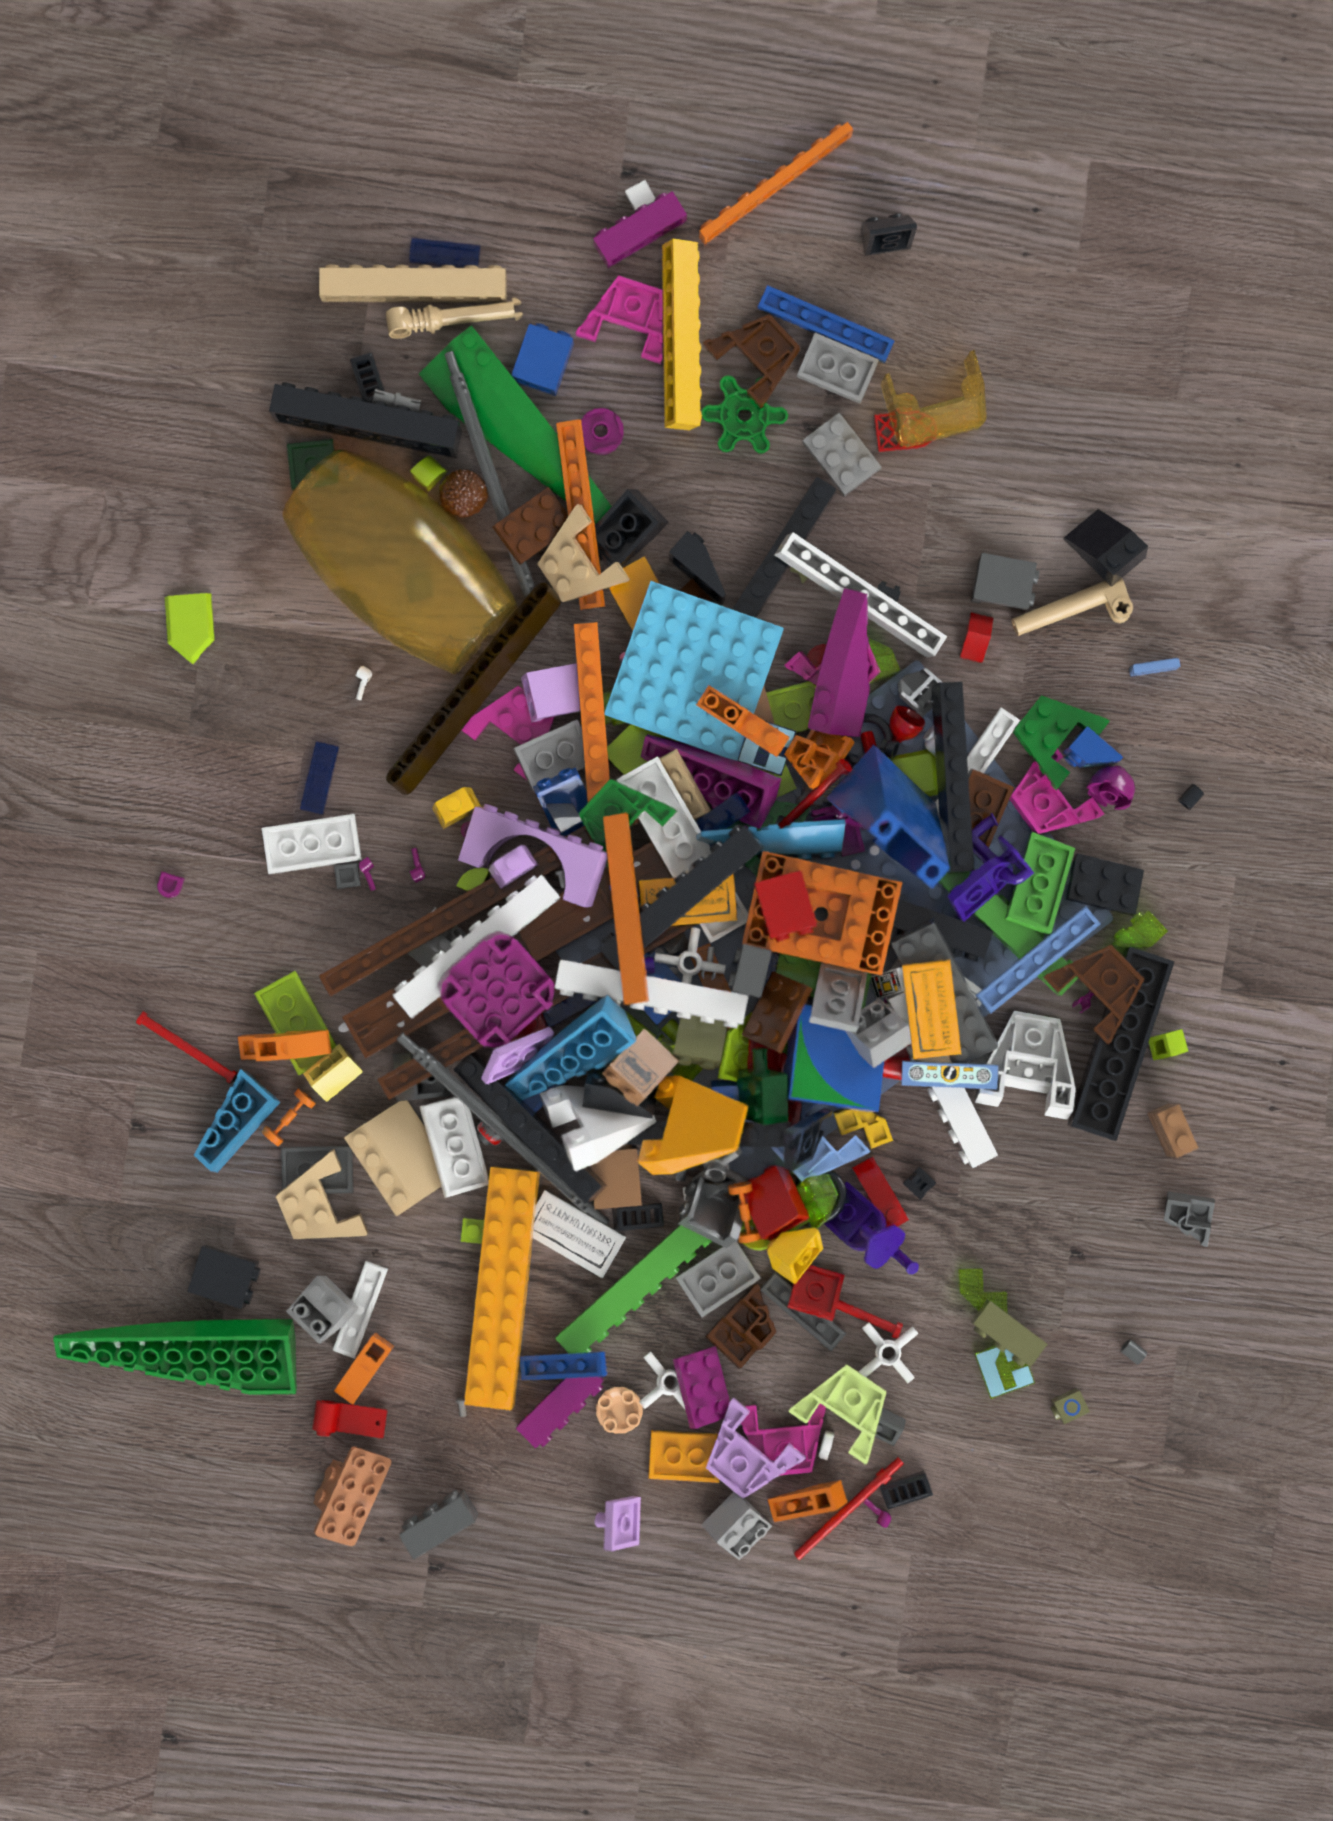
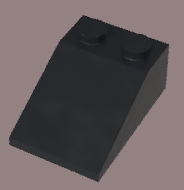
(888, 234)
(627, 528)
(1107, 546)
(694, 561)
(603, 1096)

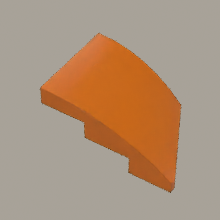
(817, 755)

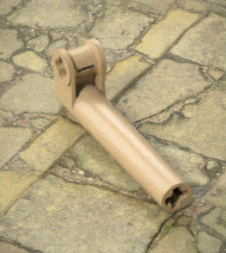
(1078, 602)

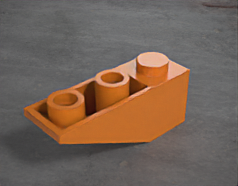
(364, 1368)

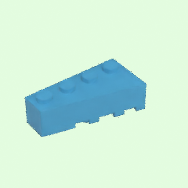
(238, 1118)

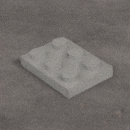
(837, 368)
(841, 454)
(552, 753)
(838, 997)
(717, 1278)

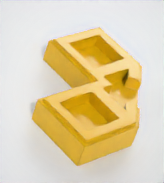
(874, 1125)

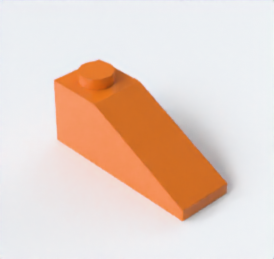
(808, 1501)

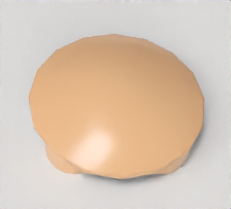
(619, 1410)

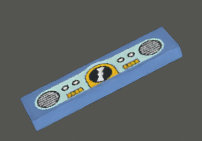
(949, 1074)

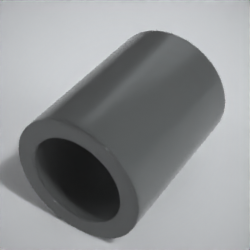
(1133, 1351)

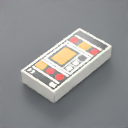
(889, 983)

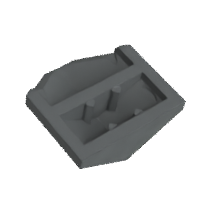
(916, 690)

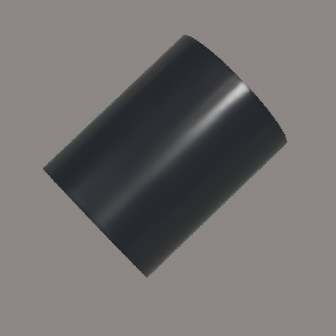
(1191, 796)

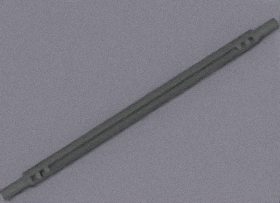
(485, 461)
(495, 1123)

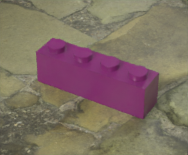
(639, 229)
(556, 1407)

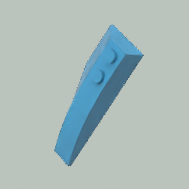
(795, 840)
(581, 1046)

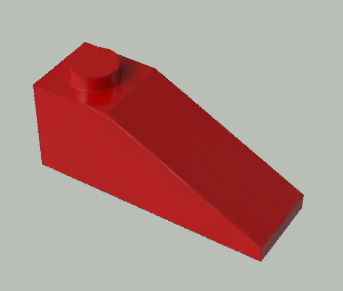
(880, 1192)

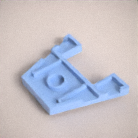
(826, 1156)

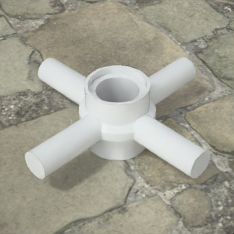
(691, 952)
(881, 1344)
(661, 1389)

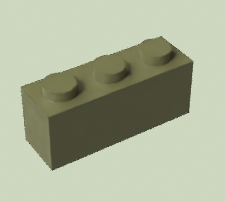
(1008, 1334)

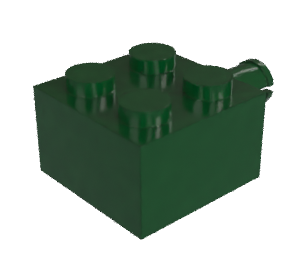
(763, 1091)

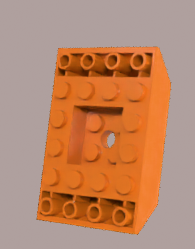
(858, 918)

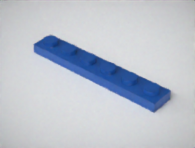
(825, 323)

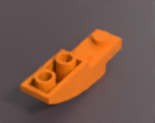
(742, 721)
(284, 1045)

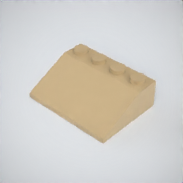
(397, 1156)

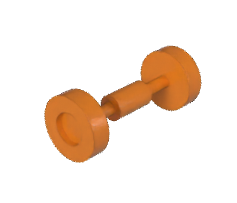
(288, 1117)
(741, 1188)

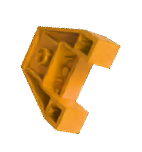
(697, 1130)

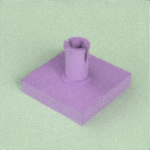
(620, 1523)

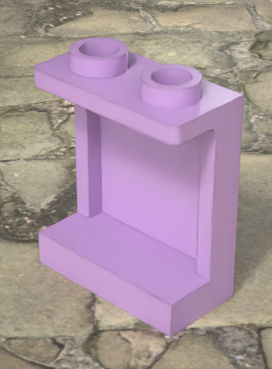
(551, 692)

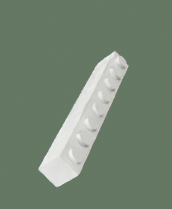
(881, 608)
(510, 919)
(663, 994)
(954, 1105)

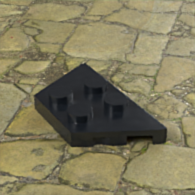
(803, 1139)

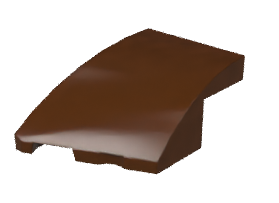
(743, 1328)

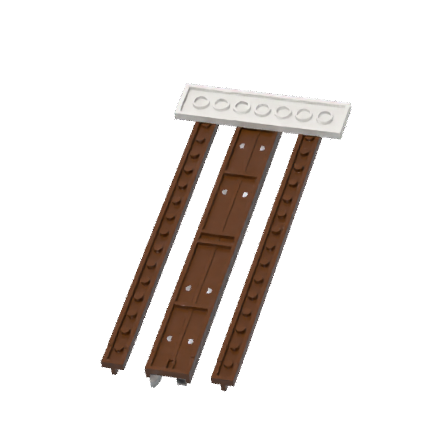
(666, 856)

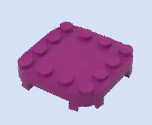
(496, 989)

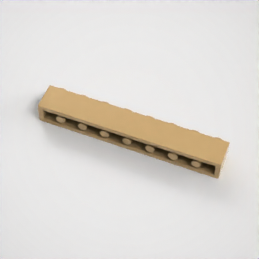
(413, 284)

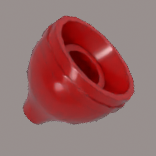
(905, 723)

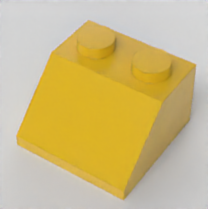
(794, 1252)

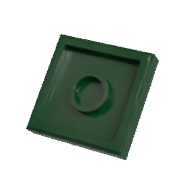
(305, 456)

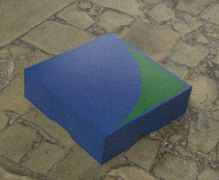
(828, 1069)

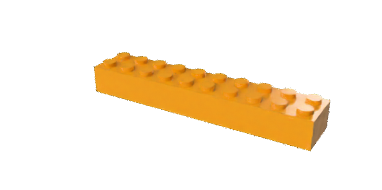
(502, 1288)

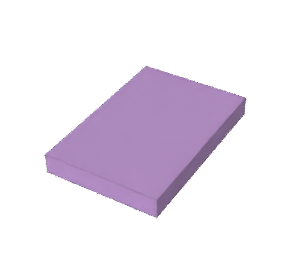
(514, 1055)

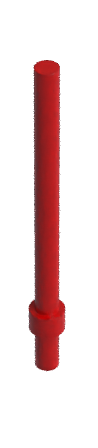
(883, 1476)

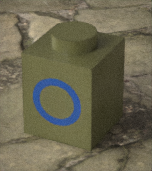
(1069, 1406)

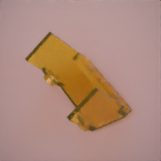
(940, 420)

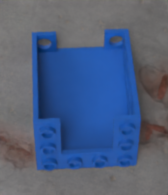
(882, 792)

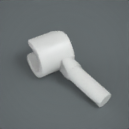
(365, 675)
(709, 959)

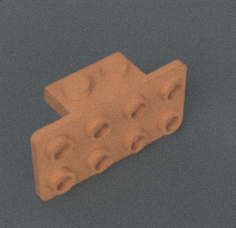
(349, 1495)

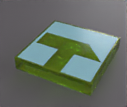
(1001, 1372)

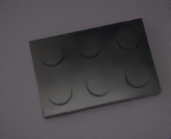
(1105, 884)

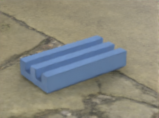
(1154, 667)

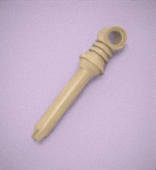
(401, 322)

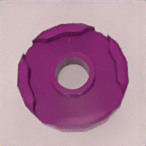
(611, 440)

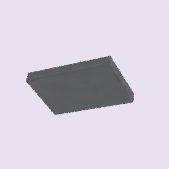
(299, 1159)

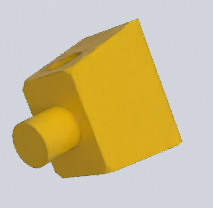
(455, 806)

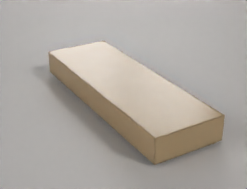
(685, 784)

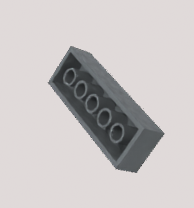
(928, 944)

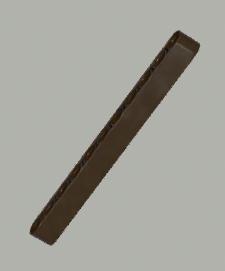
(473, 689)

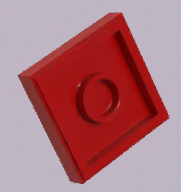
(817, 1292)

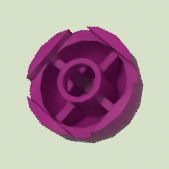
(1112, 786)

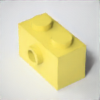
(341, 1072)

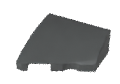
(1190, 1214)

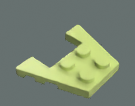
(851, 1398)

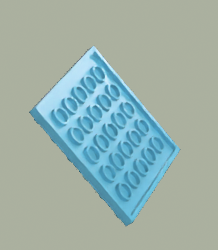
(678, 652)

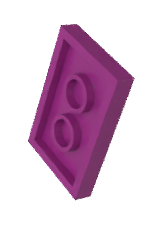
(702, 1387)

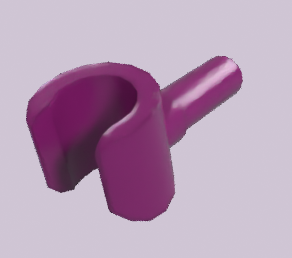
(366, 865)
(418, 873)
(1084, 1001)
(884, 1518)

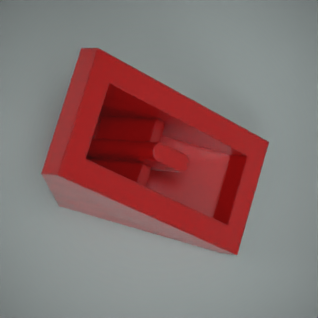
(977, 637)

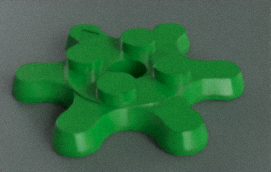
(734, 428)

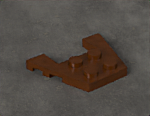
(765, 347)
(1109, 979)

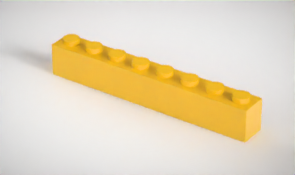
(681, 334)

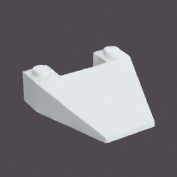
(1036, 1059)
(599, 1131)

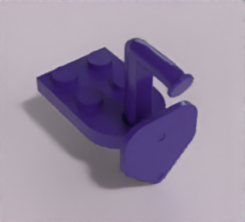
(991, 876)
(856, 1227)

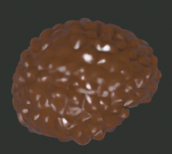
(463, 493)

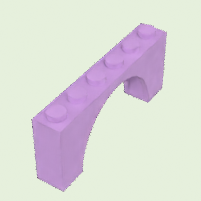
(581, 862)

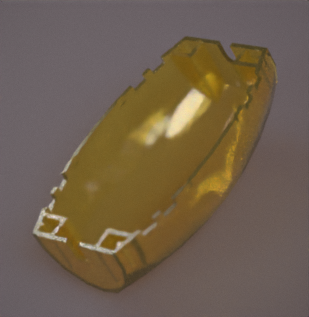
(397, 559)

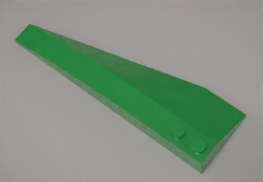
(504, 413)
(234, 1354)

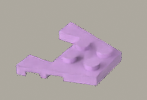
(741, 1463)

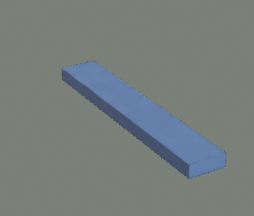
(1037, 959)

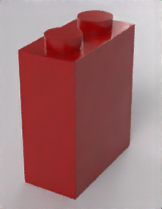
(785, 906)
(775, 1203)

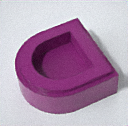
(169, 885)

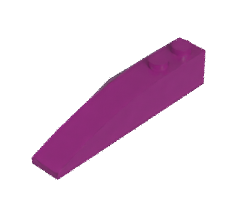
(843, 675)
(721, 777)

